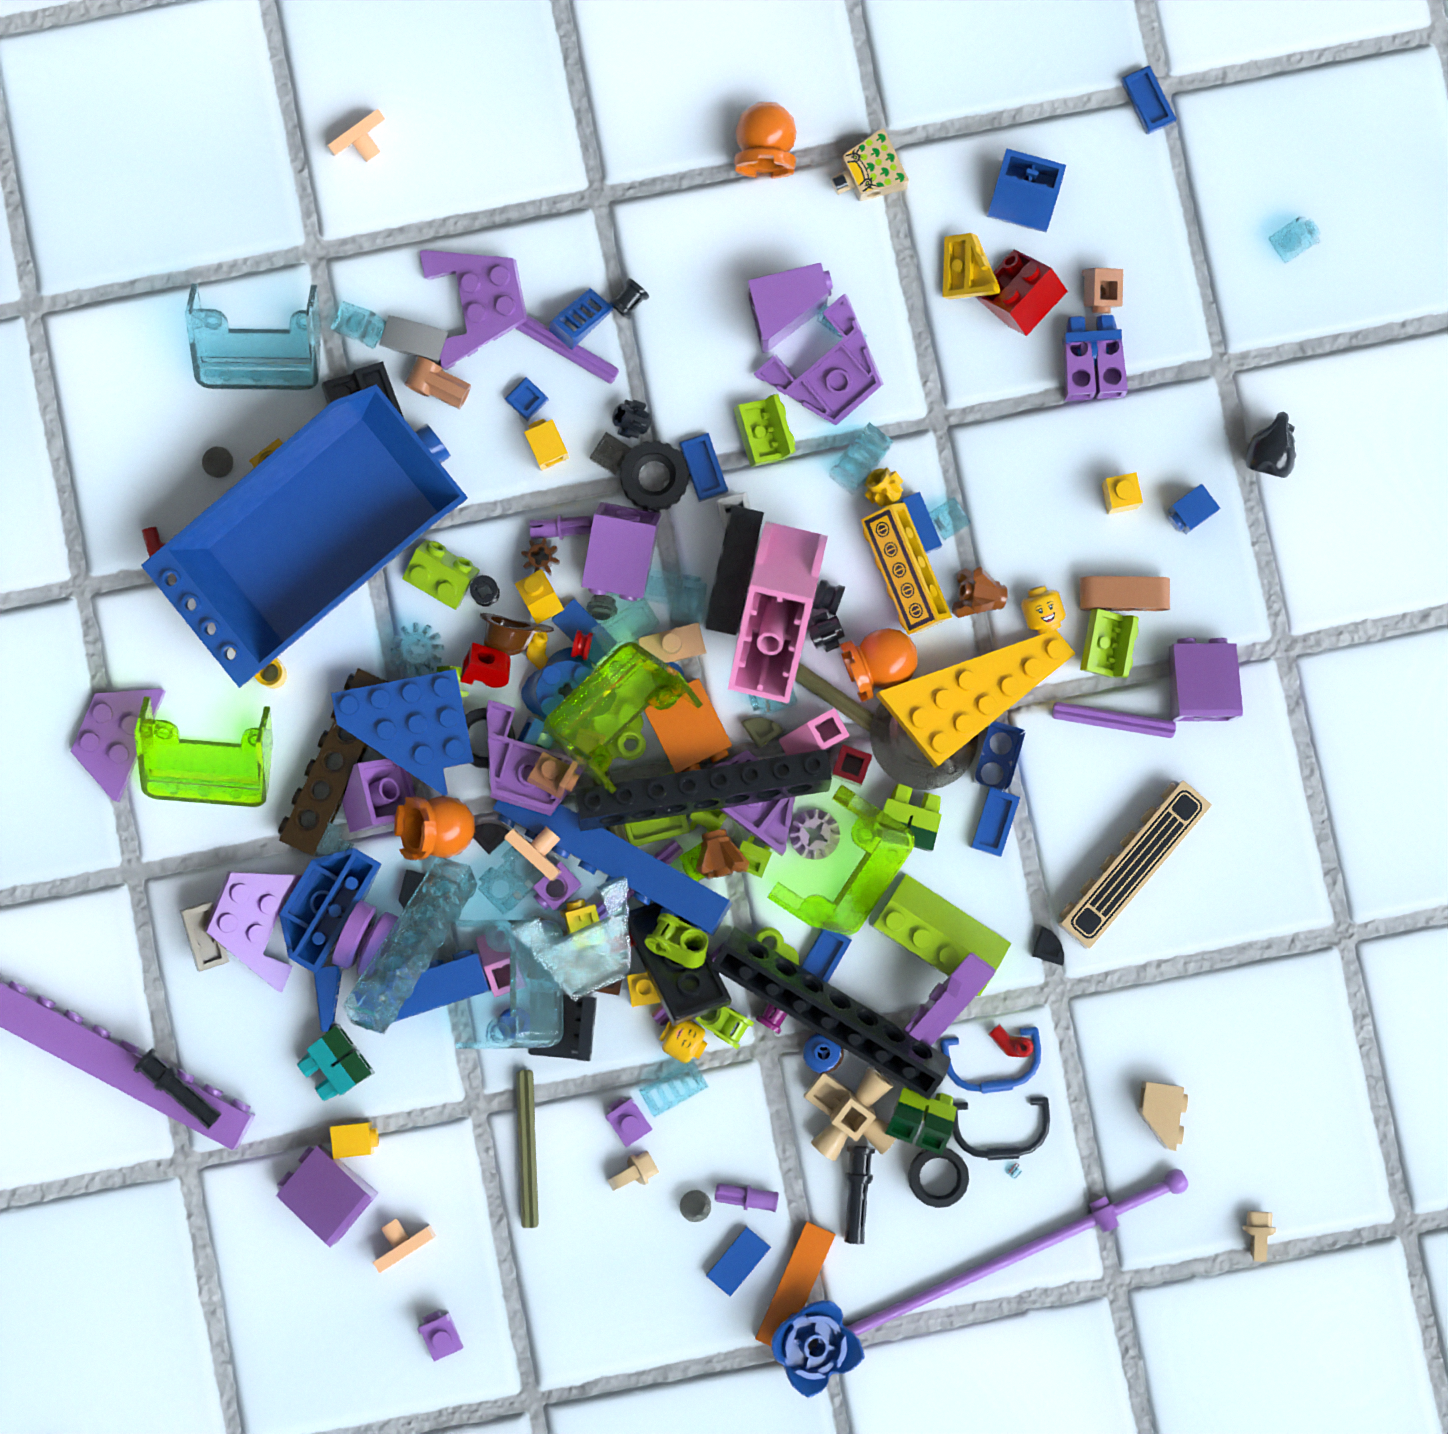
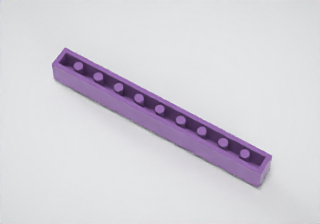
(113, 1061)

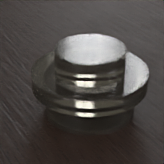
(217, 462)
(602, 607)
(695, 1206)

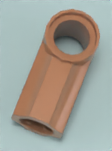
(429, 380)

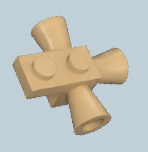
(850, 1112)

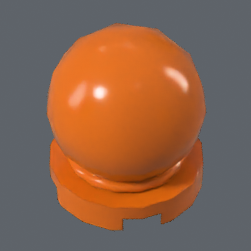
(765, 137)
(880, 661)
(433, 827)

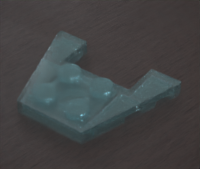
(591, 955)

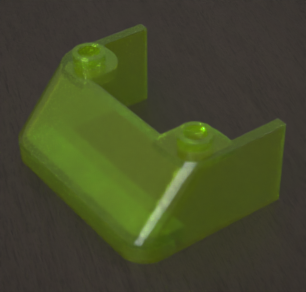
(610, 703)
(203, 769)
(886, 848)

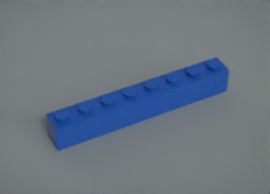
(616, 857)

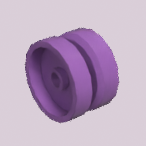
(361, 937)

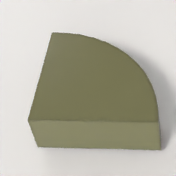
(762, 730)

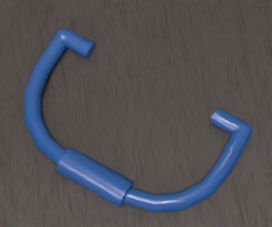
(997, 1085)

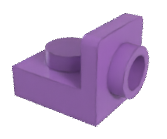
(627, 1120)
(440, 1335)

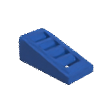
(565, 333)
(327, 991)

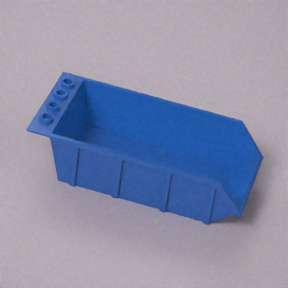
(304, 531)

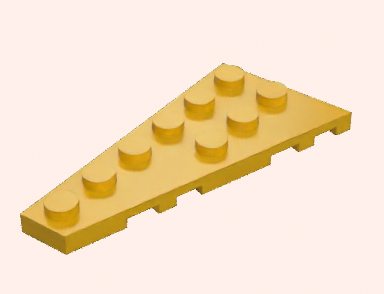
(963, 699)

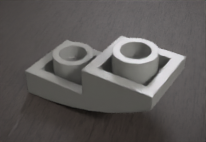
(413, 338)

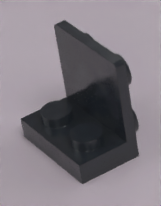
(577, 1030)

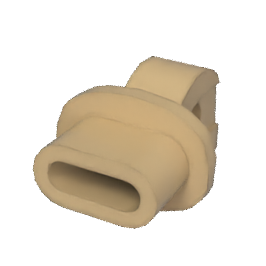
(639, 1169)
(1260, 1227)

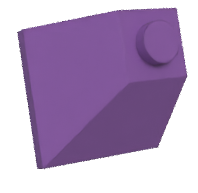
(375, 793)

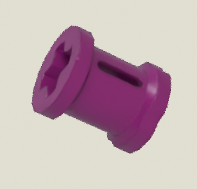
(772, 1018)

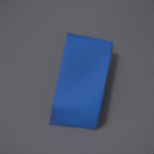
(1002, 760)

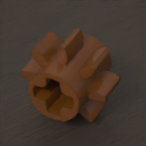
(535, 550)

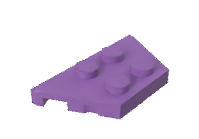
(108, 740)
(764, 820)

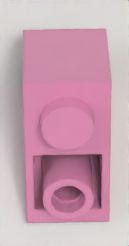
(815, 735)
(496, 967)

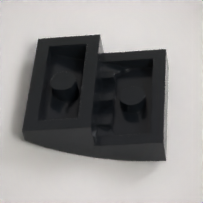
(359, 380)

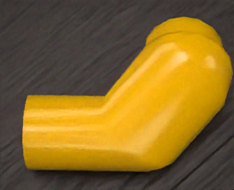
(537, 650)

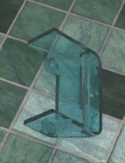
(254, 356)
(534, 993)

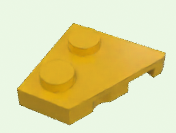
(966, 268)

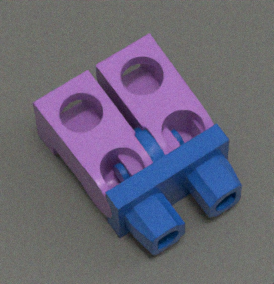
(1093, 348)

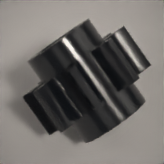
(631, 419)
(826, 632)

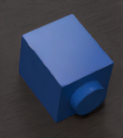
(1192, 509)

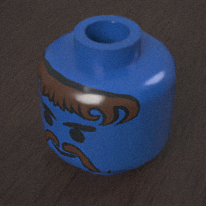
(810, 1056)

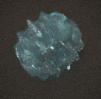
(415, 639)

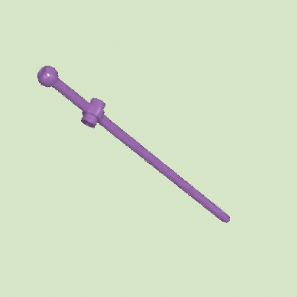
(1102, 1215)

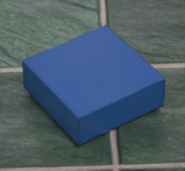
(526, 399)

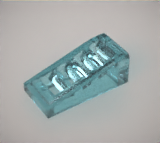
(696, 1074)

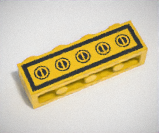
(905, 568)

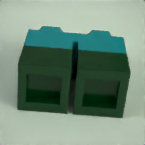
(325, 1054)

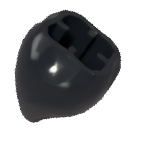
(1273, 448)

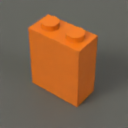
(690, 733)

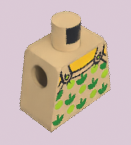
(871, 169)

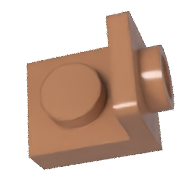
(554, 775)

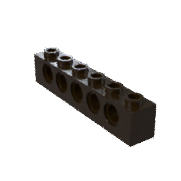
(317, 771)

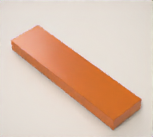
(797, 1279)

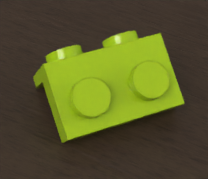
(765, 430)
(440, 573)
(1109, 644)

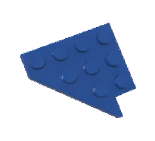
(411, 723)

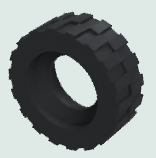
(654, 499)

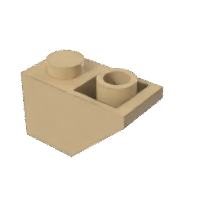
(1161, 1110)

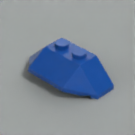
(324, 904)

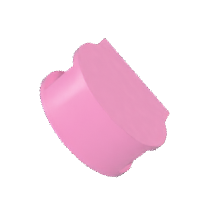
(777, 611)

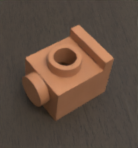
(1111, 286)

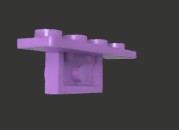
(949, 999)

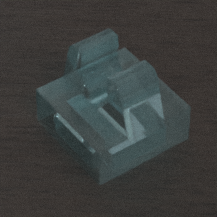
(949, 518)
(332, 841)

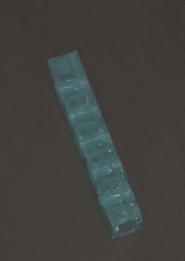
(410, 945)

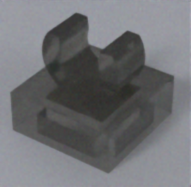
(610, 453)

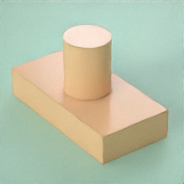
(359, 137)
(675, 643)
(536, 850)
(401, 1243)

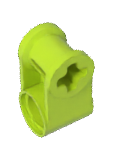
(675, 940)
(724, 1023)

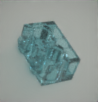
(861, 458)
(519, 885)

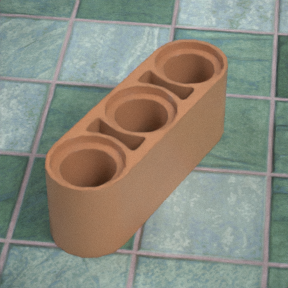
(1125, 593)

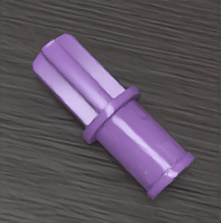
(560, 527)
(746, 1197)

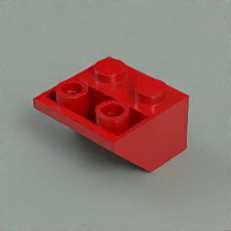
(1026, 292)

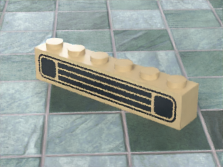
(1135, 863)

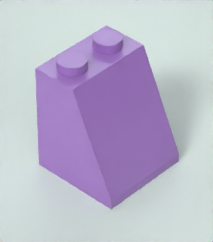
(787, 301)
(620, 551)
(1204, 681)
(325, 1194)

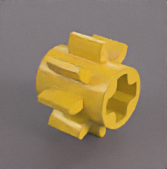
(883, 487)

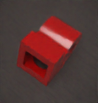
(486, 666)

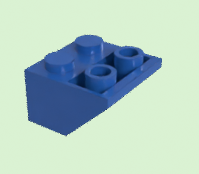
(1026, 190)

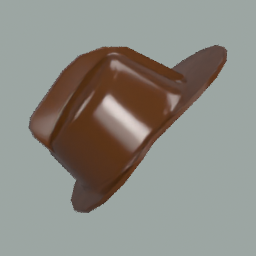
(508, 634)

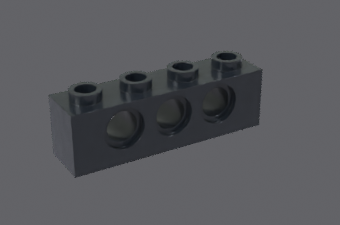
(733, 569)

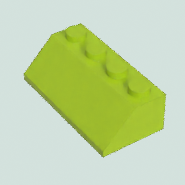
(937, 929)

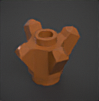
(978, 593)
(719, 856)

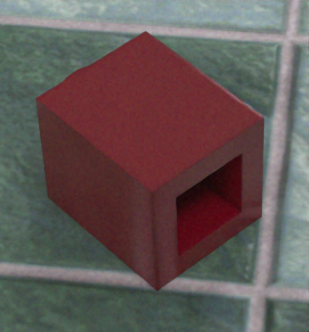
(851, 765)

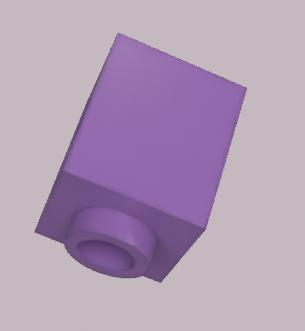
(570, 883)

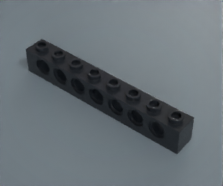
(703, 790)
(831, 1013)

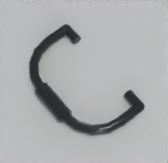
(1005, 1153)

